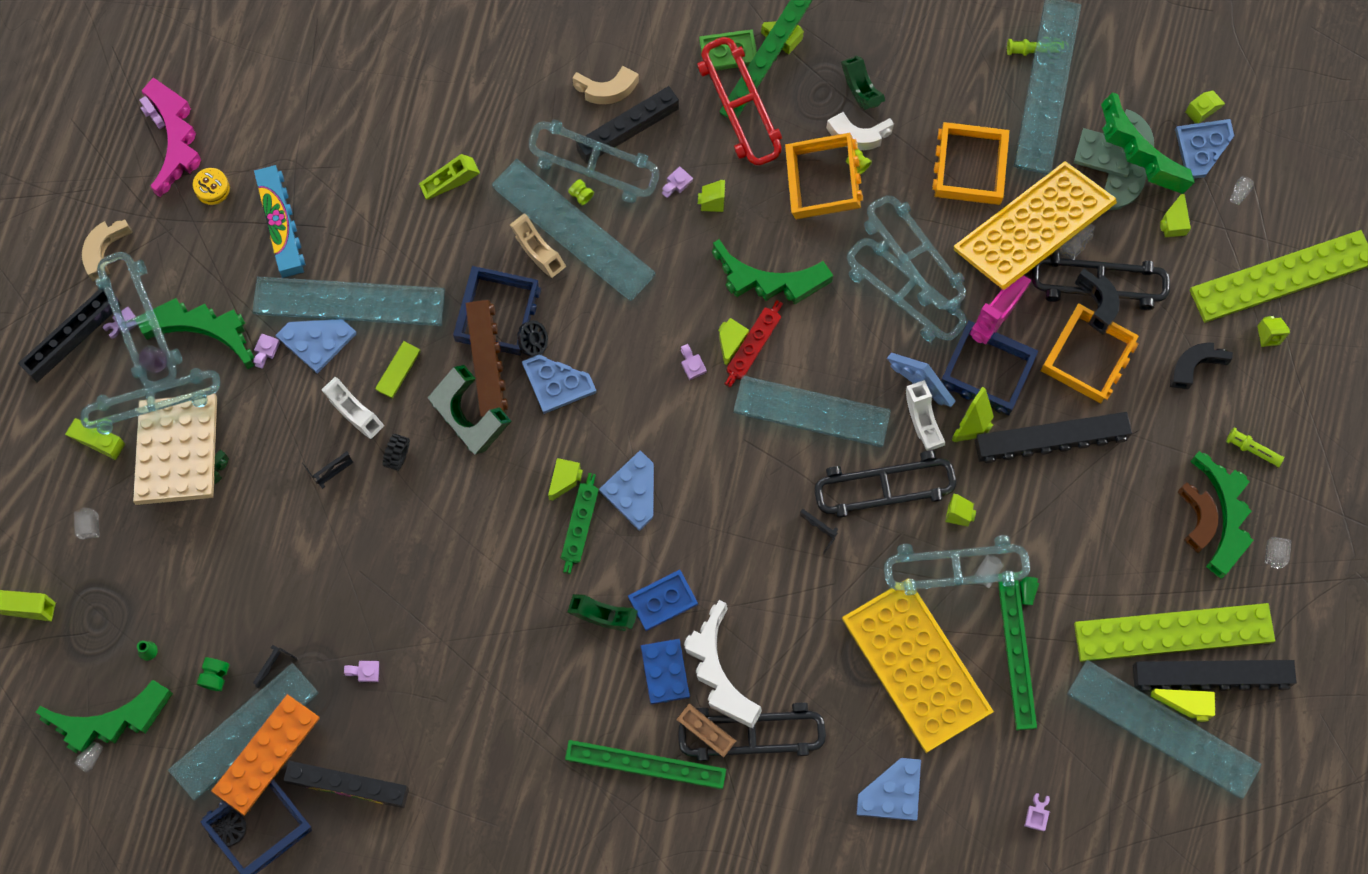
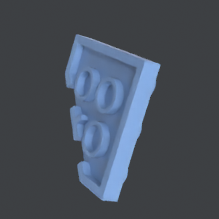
(1203, 144)
(316, 340)
(918, 371)
(556, 382)
(633, 490)
(893, 793)

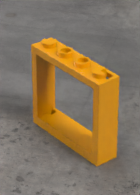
(815, 145)
(967, 194)
(1114, 330)

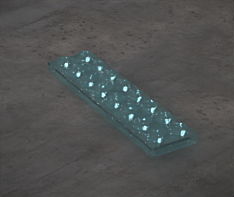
(812, 411)
(219, 750)

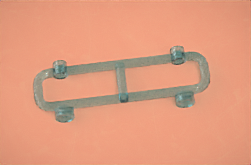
(546, 159)
(136, 270)
(858, 273)
(926, 296)
(198, 398)
(1002, 545)

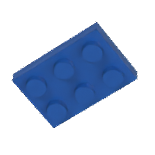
(663, 600)
(665, 671)

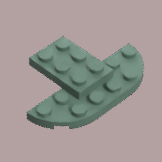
(1124, 178)

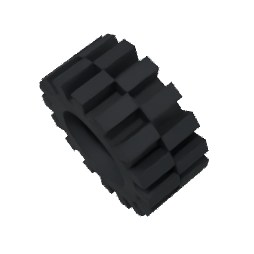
(396, 452)

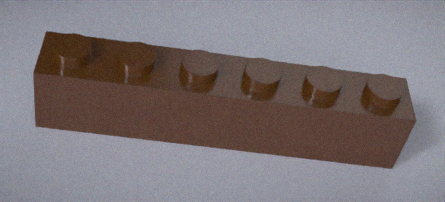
(485, 356)

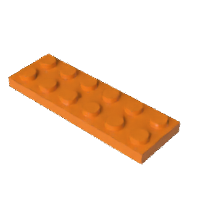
(265, 754)

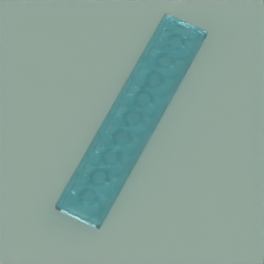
(1047, 86)
(573, 229)
(349, 301)
(1164, 729)

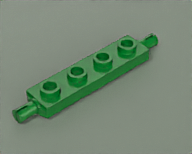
(579, 523)

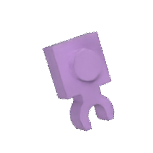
(148, 110)
(127, 314)
(1037, 816)

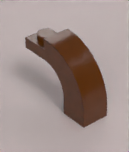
(1206, 516)

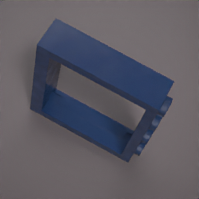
(501, 278)
(1003, 343)
(275, 851)

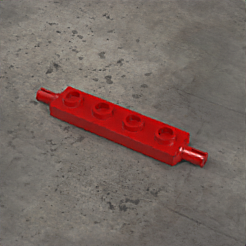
(753, 343)

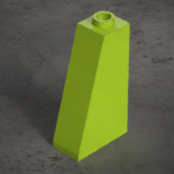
(26, 605)

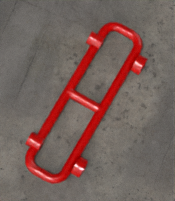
(742, 149)

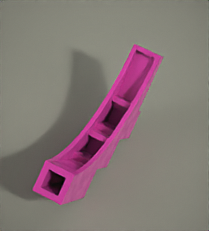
(180, 134)
(994, 314)

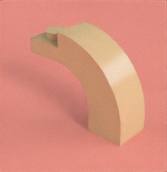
(609, 91)
(98, 241)
(536, 248)

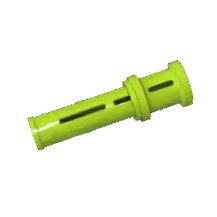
(1020, 47)
(1244, 445)

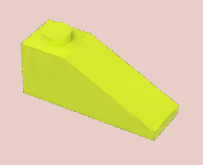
(1190, 703)

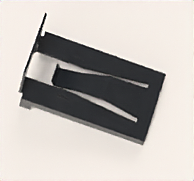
(331, 473)
(824, 528)
(269, 663)

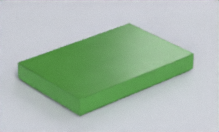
(722, 56)

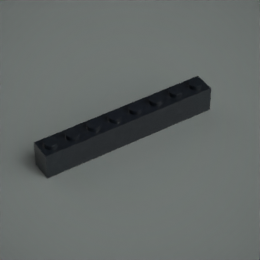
(1053, 436)
(1214, 674)

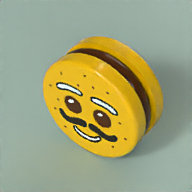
(211, 186)

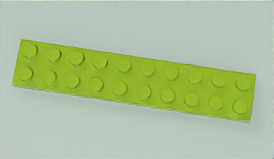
(1281, 276)
(1174, 632)

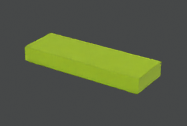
(398, 370)

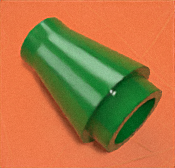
(1028, 590)
(150, 651)

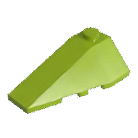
(977, 418)

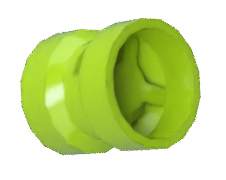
(864, 162)
(581, 192)

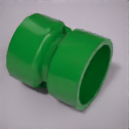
(213, 674)

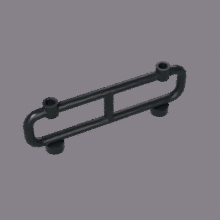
(1146, 300)
(928, 459)
(799, 712)

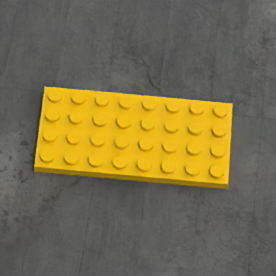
(1034, 225)
(917, 666)

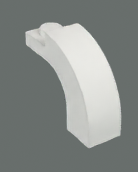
(866, 138)
(352, 409)
(922, 416)

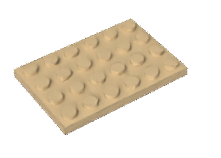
(175, 453)

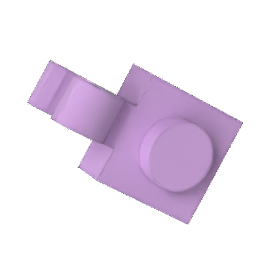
(677, 181)
(265, 348)
(692, 364)
(367, 671)

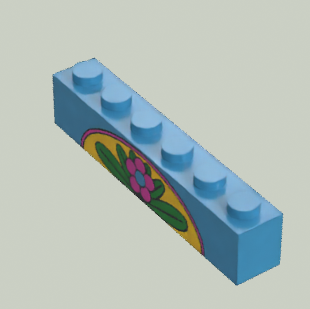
(279, 222)

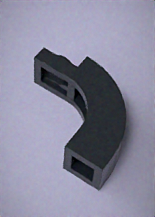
(1105, 298)
(1201, 353)

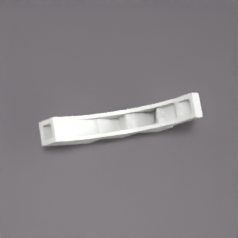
(725, 697)

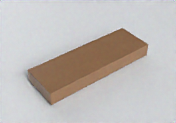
(706, 730)

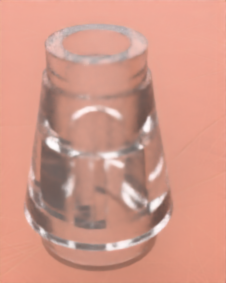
(1242, 189)
(88, 757)

